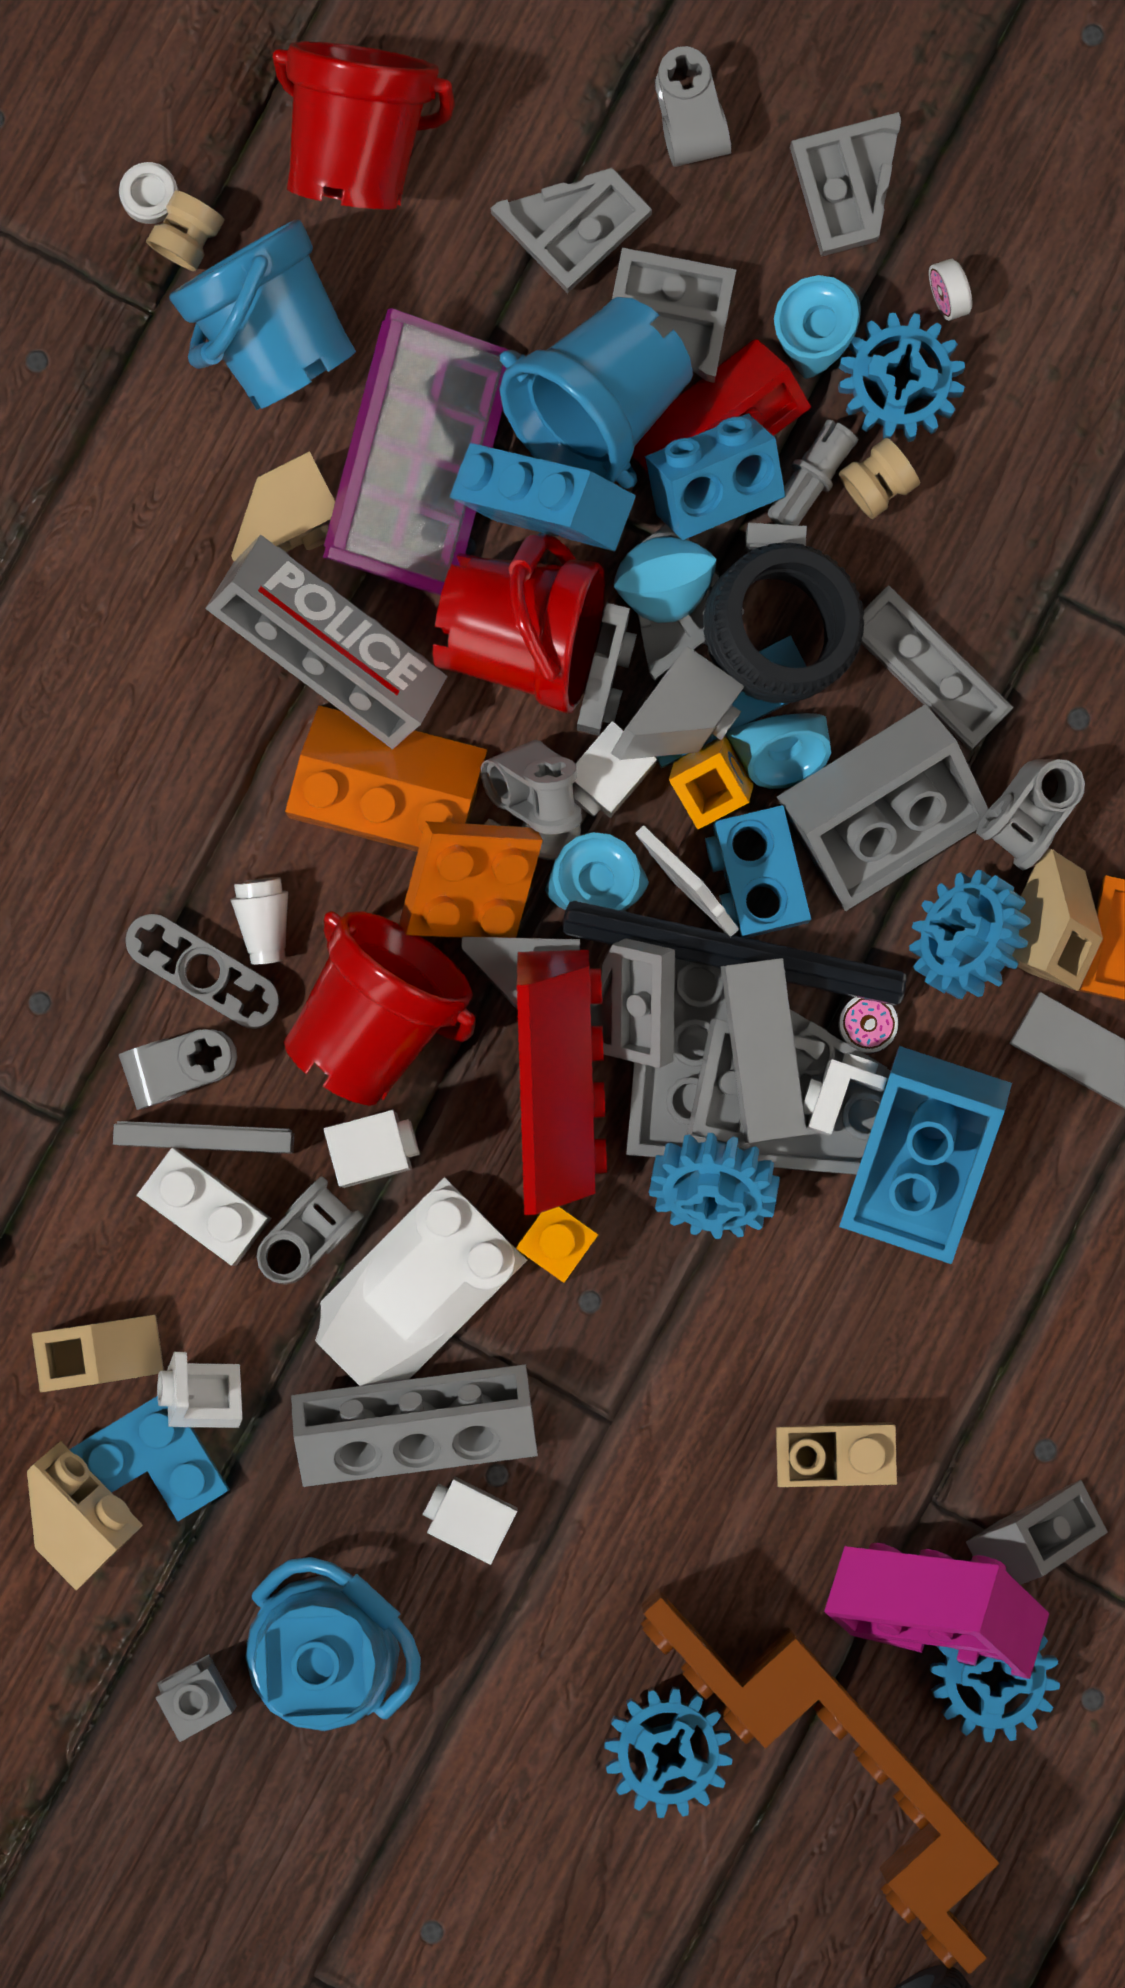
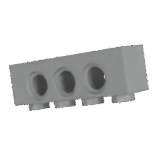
(413, 1425)

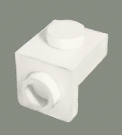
(825, 1098)
(200, 1393)

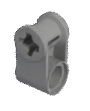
(691, 117)
(534, 787)
(1024, 818)
(169, 1067)
(309, 1231)

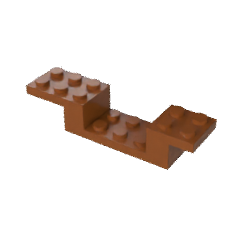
(770, 1695)

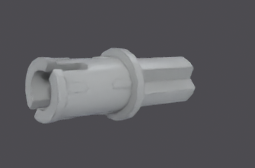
(813, 473)

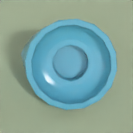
(816, 322)
(665, 578)
(782, 748)
(596, 872)

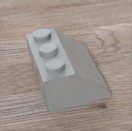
(885, 806)

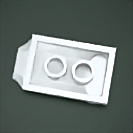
(415, 1289)

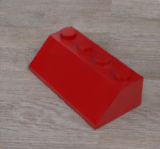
(557, 1077)

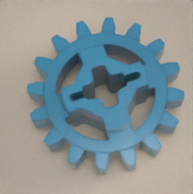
(924, 381)
(969, 934)
(714, 1185)
(992, 1703)
(692, 1765)

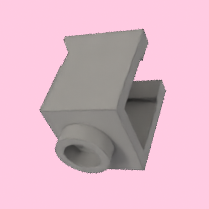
(194, 1698)

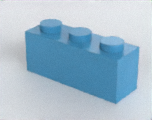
(542, 496)

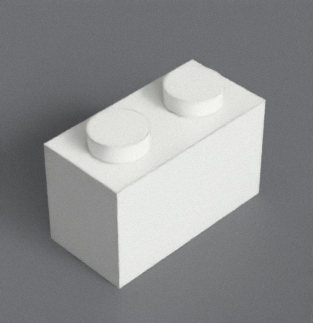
(371, 1148)
(204, 1206)

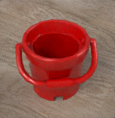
(356, 119)
(523, 621)
(376, 1006)

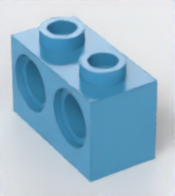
(715, 476)
(774, 870)

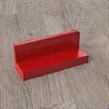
(745, 383)

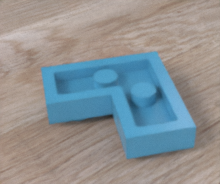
(169, 1454)

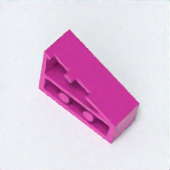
(937, 1603)

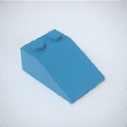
(926, 1155)

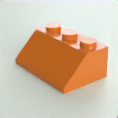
(377, 792)

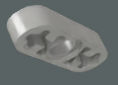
(173, 936)

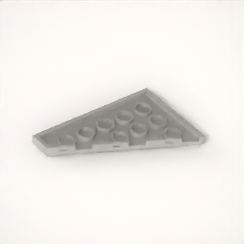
(665, 1095)

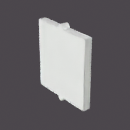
(687, 881)

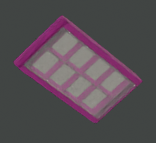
(418, 414)

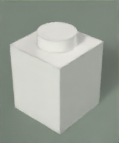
(603, 779)
(469, 1519)

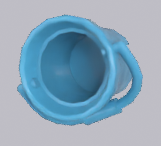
(265, 317)
(596, 390)
(327, 1648)

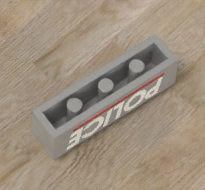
(326, 642)

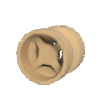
(185, 230)
(879, 478)

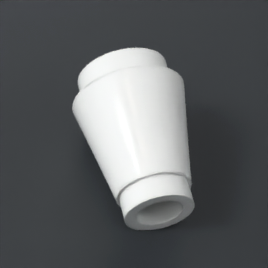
(262, 918)

